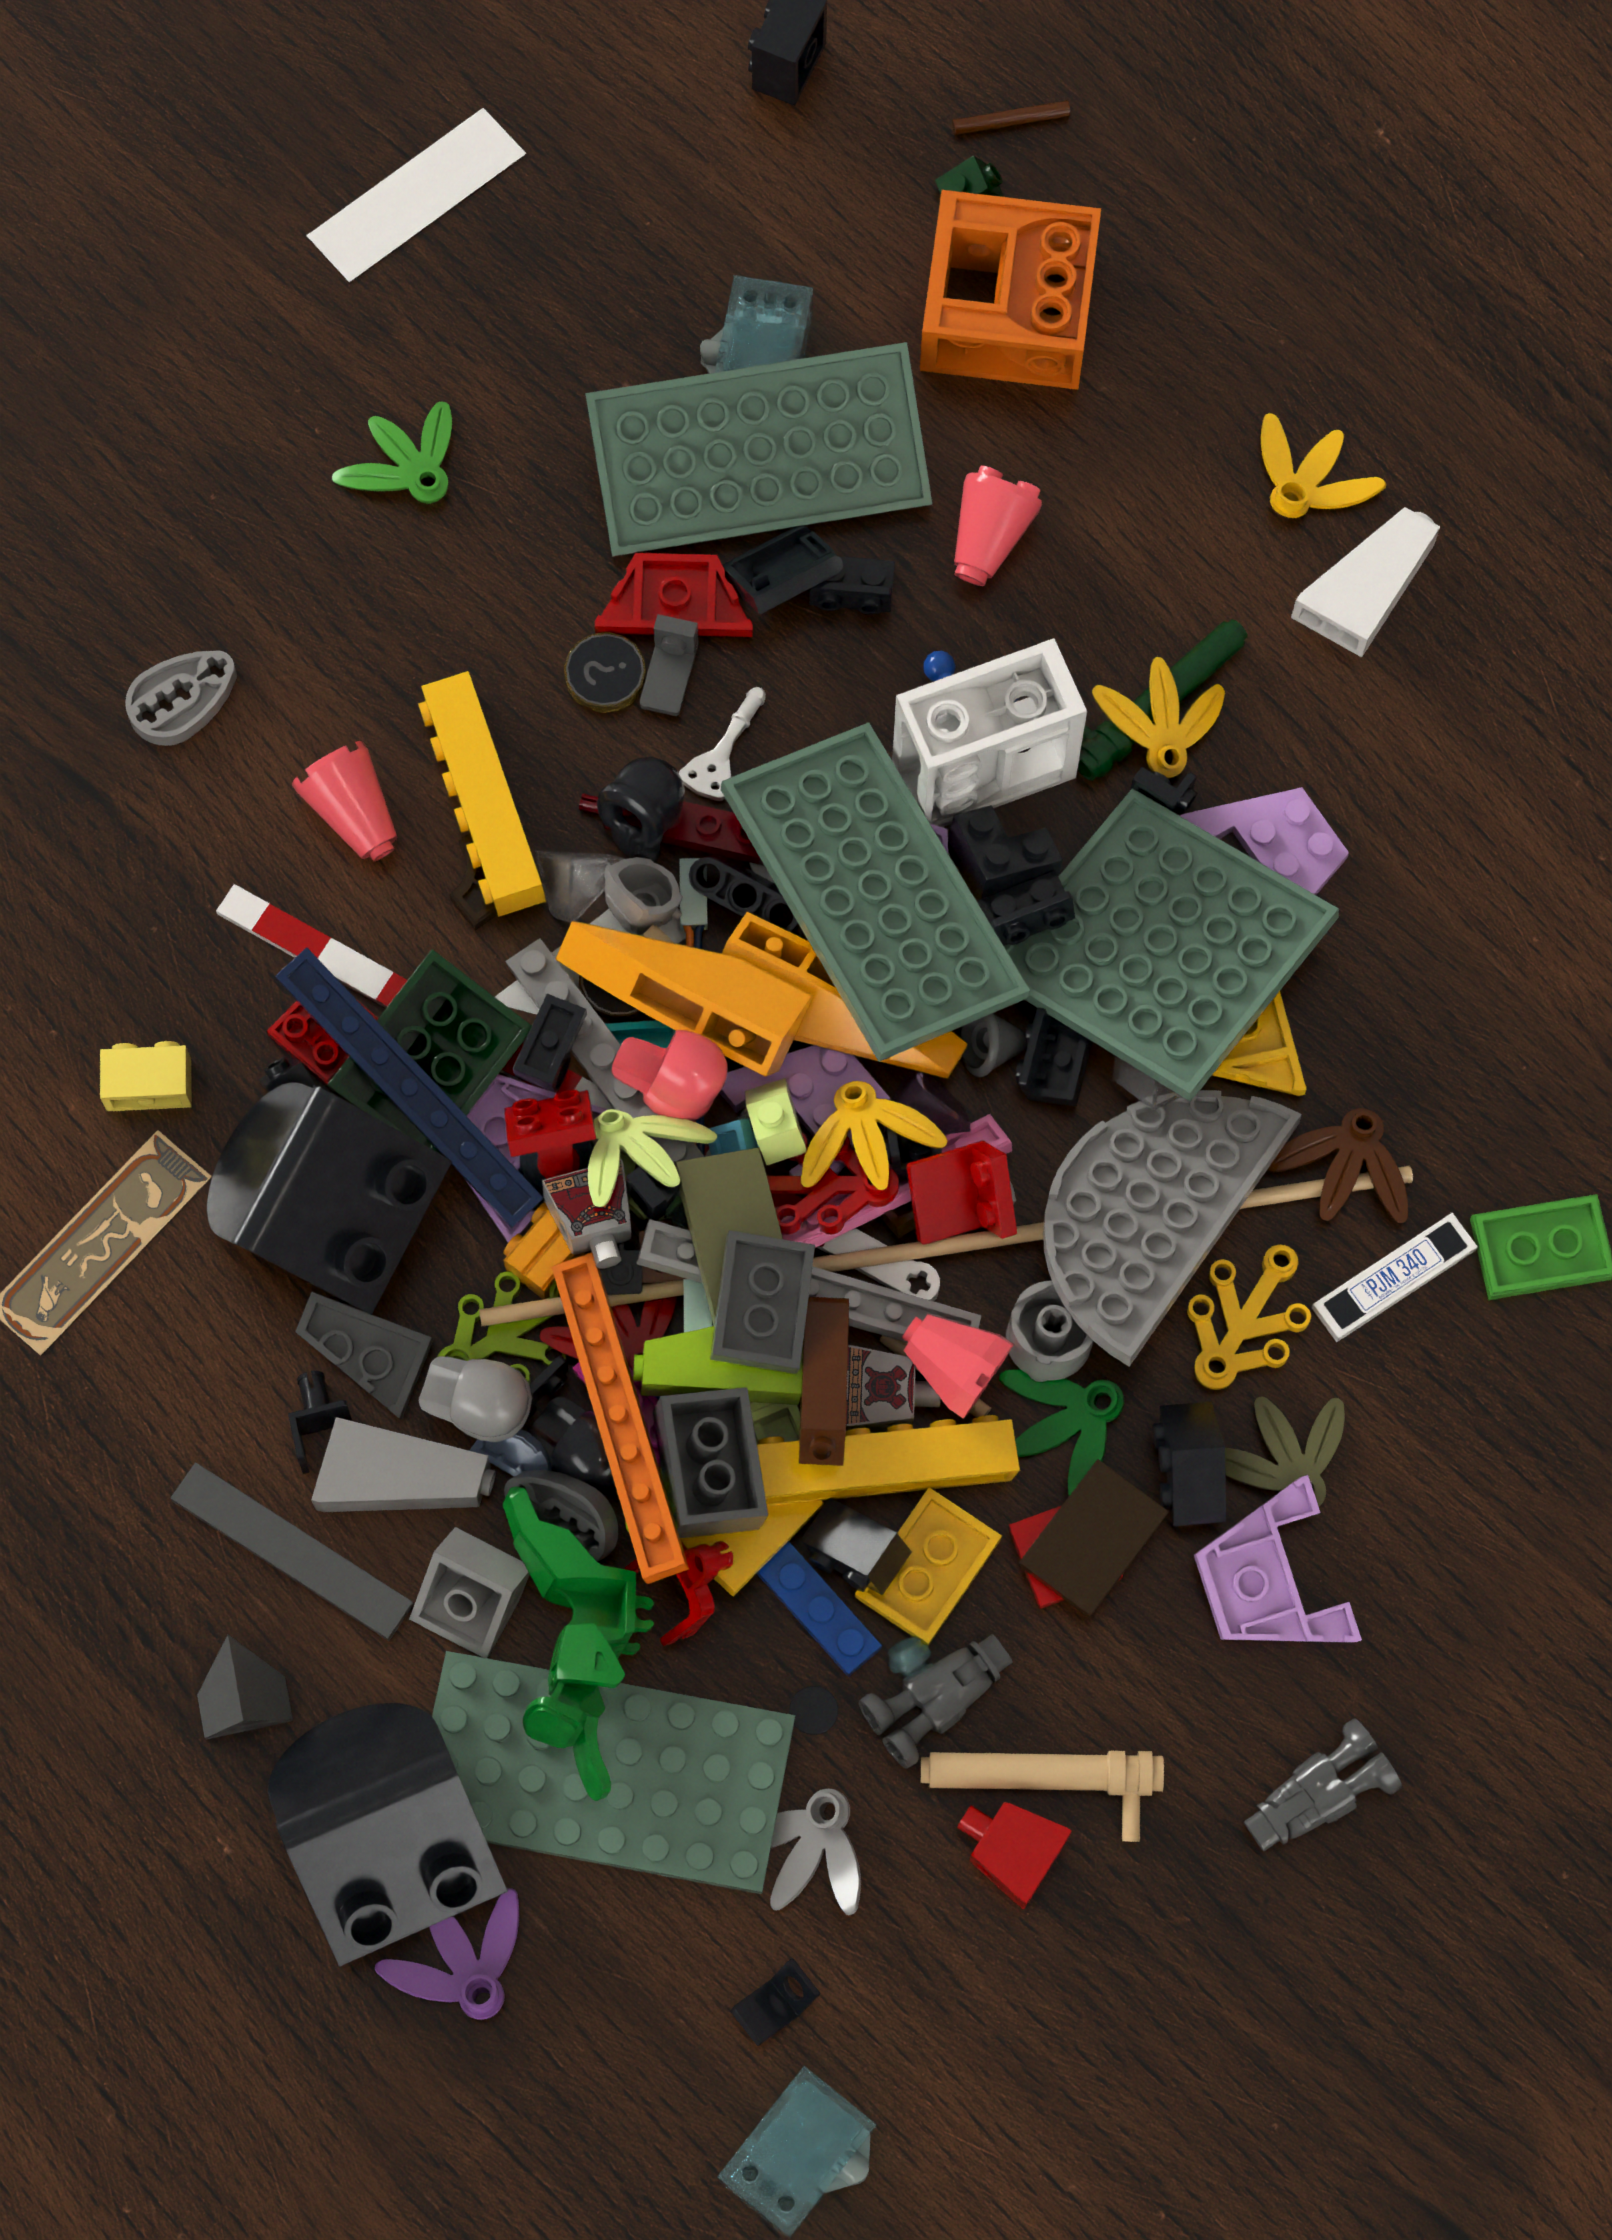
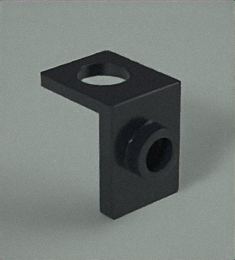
(775, 2003)

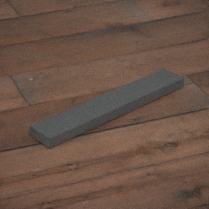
(292, 1551)

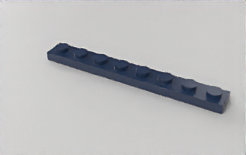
(409, 1087)

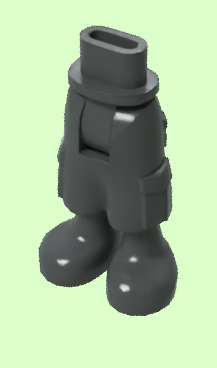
(940, 1691)
(1317, 1794)

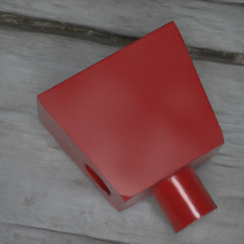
(1014, 1848)

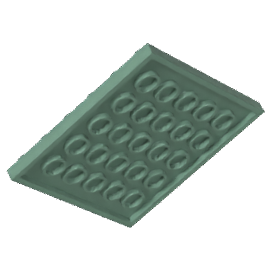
(1169, 944)

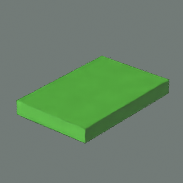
(1542, 1246)

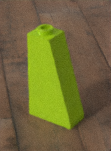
(684, 1366)

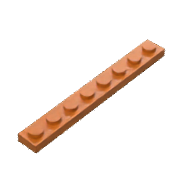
(620, 1419)

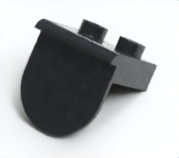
(323, 1191)
(380, 1828)

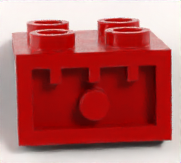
(961, 1193)

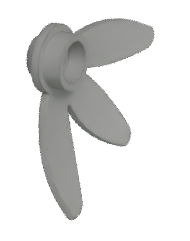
(816, 1836)

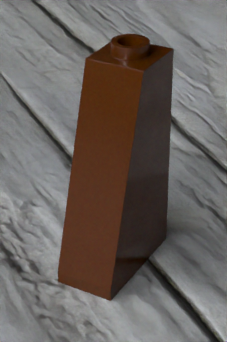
(824, 1382)

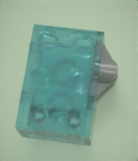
(762, 326)
(799, 2153)

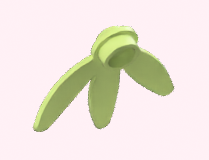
(620, 1131)

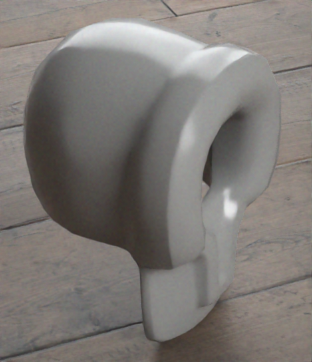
(477, 1397)

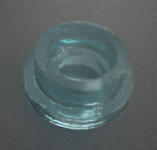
(908, 1656)

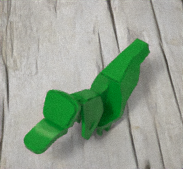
(587, 1647)

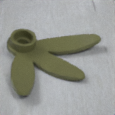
(1285, 1449)

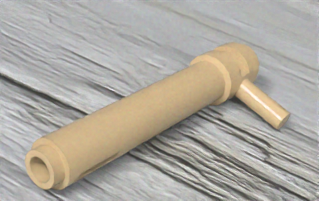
(1114, 1773)

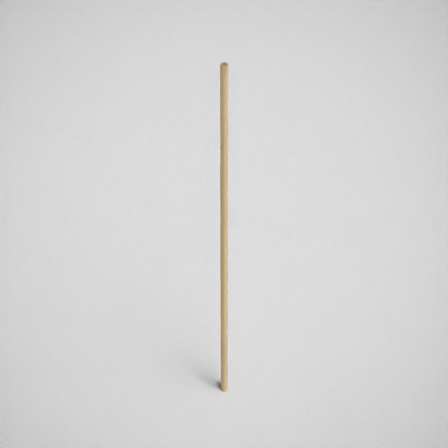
(902, 1252)

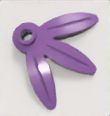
(469, 1974)

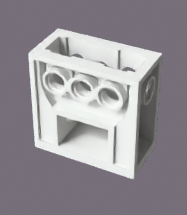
(964, 733)

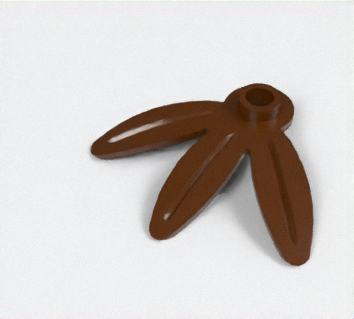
(1353, 1147)

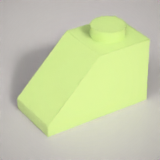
(775, 1121)

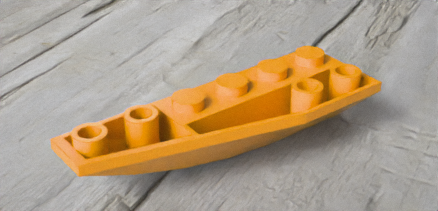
(693, 990)
(827, 1017)

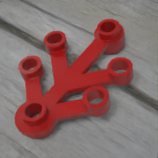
(828, 1187)

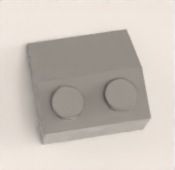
(469, 1592)

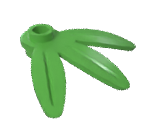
(411, 464)

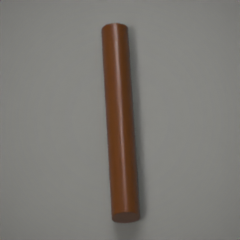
(1011, 117)

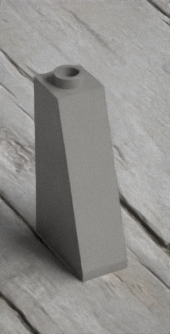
(395, 1471)

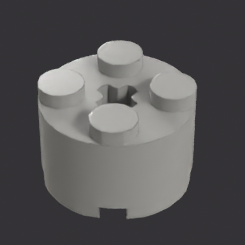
(1041, 1352)

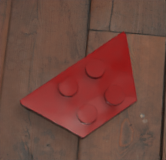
(677, 587)

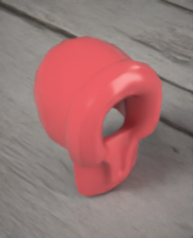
(673, 1079)

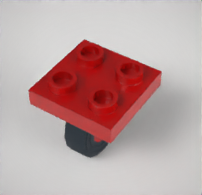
(551, 1135)

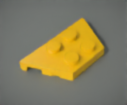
(1266, 1054)

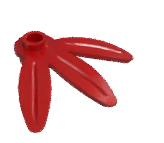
(653, 1324)

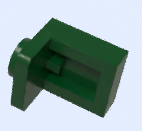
(972, 177)

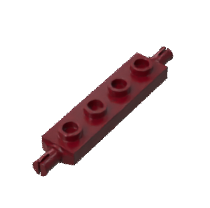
(698, 829)

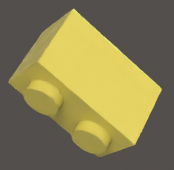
(145, 1077)

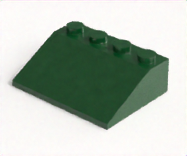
(450, 1031)

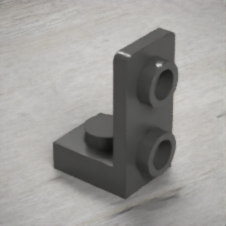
(670, 665)

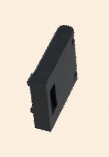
(782, 568)

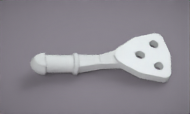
(719, 756)

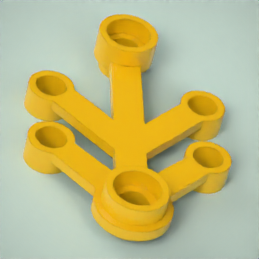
(1243, 1322)

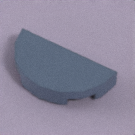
(515, 1454)

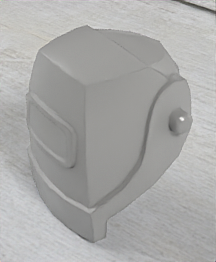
(641, 894)

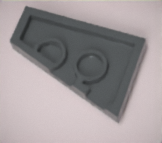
(367, 1348)

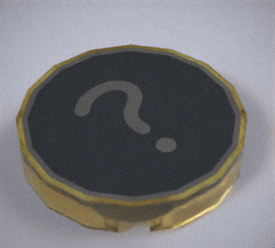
(605, 672)

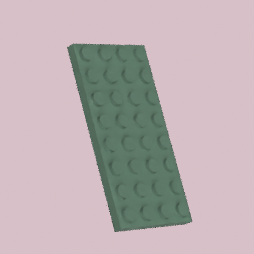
(759, 449)
(874, 891)
(686, 1773)

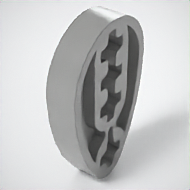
(189, 716)

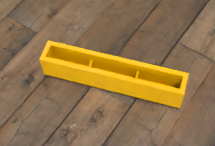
(483, 795)
(894, 1461)

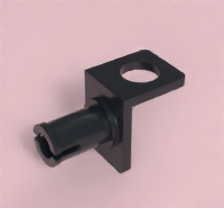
(317, 1413)

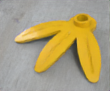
(1299, 491)
(1166, 731)
(861, 1118)

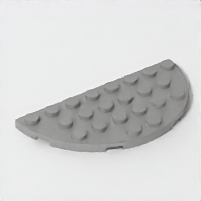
(1147, 1205)

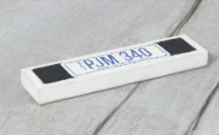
(1394, 1277)

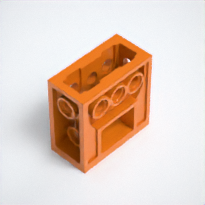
(1024, 246)

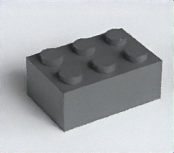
(710, 1462)

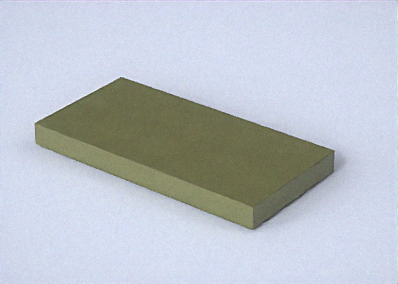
(722, 1196)

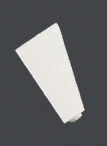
(1365, 585)

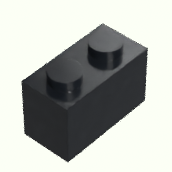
(855, 1547)

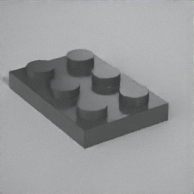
(762, 1302)

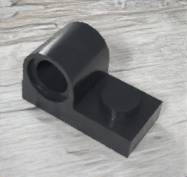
(549, 1042)

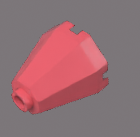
(955, 1358)

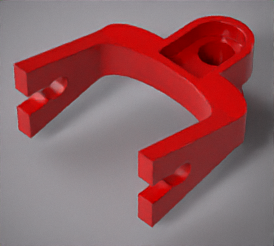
(703, 1565)

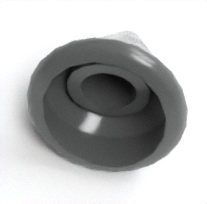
(990, 1044)

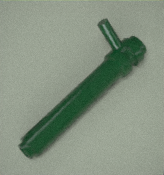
(1110, 744)

